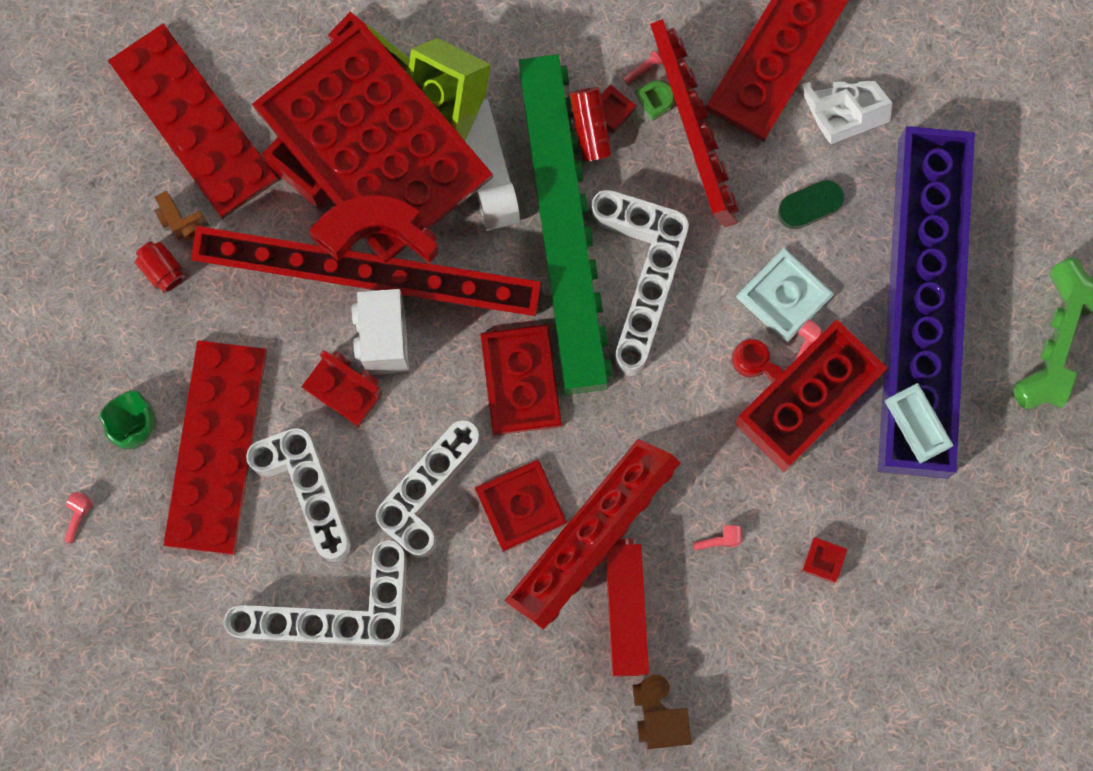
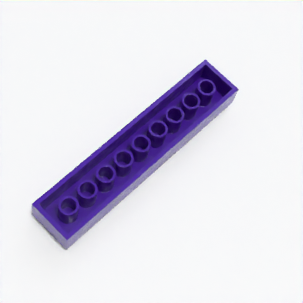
(927, 289)

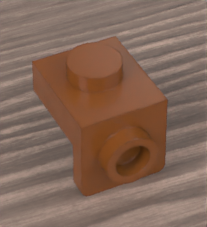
(170, 216)

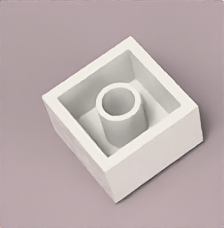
(382, 332)

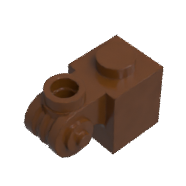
(660, 725)

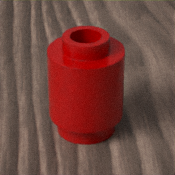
(159, 266)

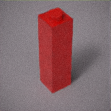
(626, 609)

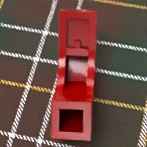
(372, 215)

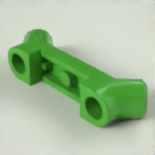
(1055, 382)

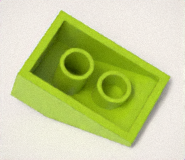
(451, 81)

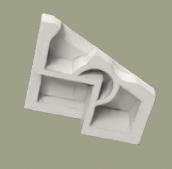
(855, 106)

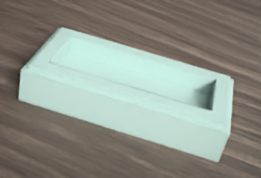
(919, 423)

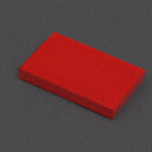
(520, 380)

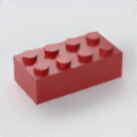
(810, 395)

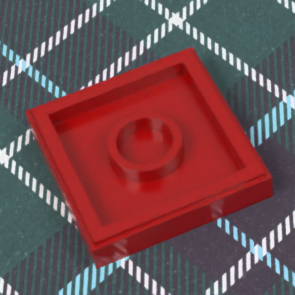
(520, 505)

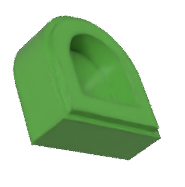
(656, 98)

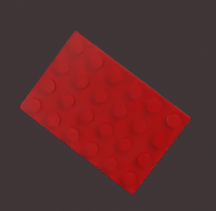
(371, 132)

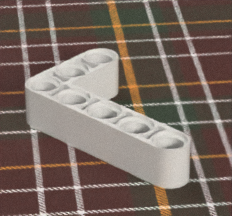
(651, 275)
(333, 619)

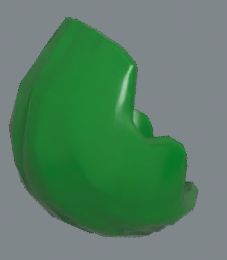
(128, 420)

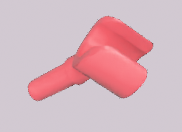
(810, 332)
(80, 505)
(731, 538)

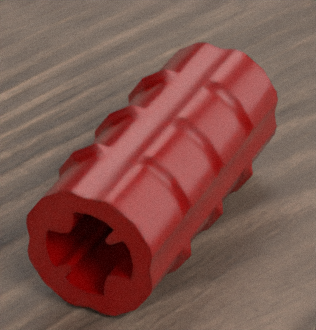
(590, 124)

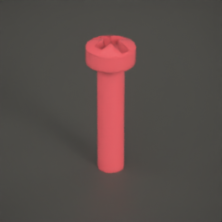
(654, 59)

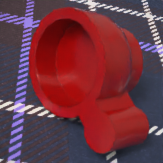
(752, 359)

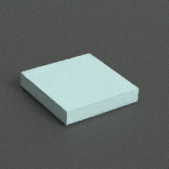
(785, 295)

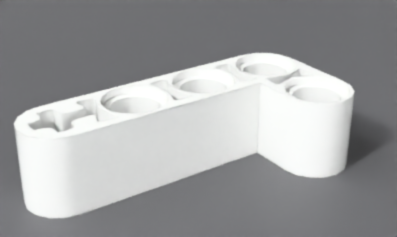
(497, 196)
(434, 484)
(308, 497)

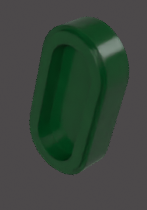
(810, 204)

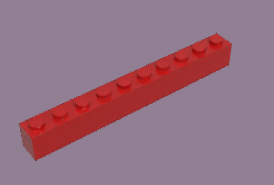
(367, 271)

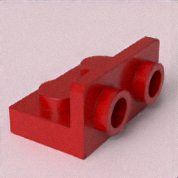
(343, 388)

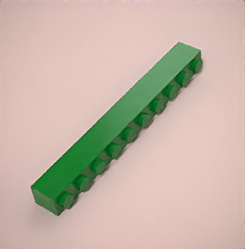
(562, 225)

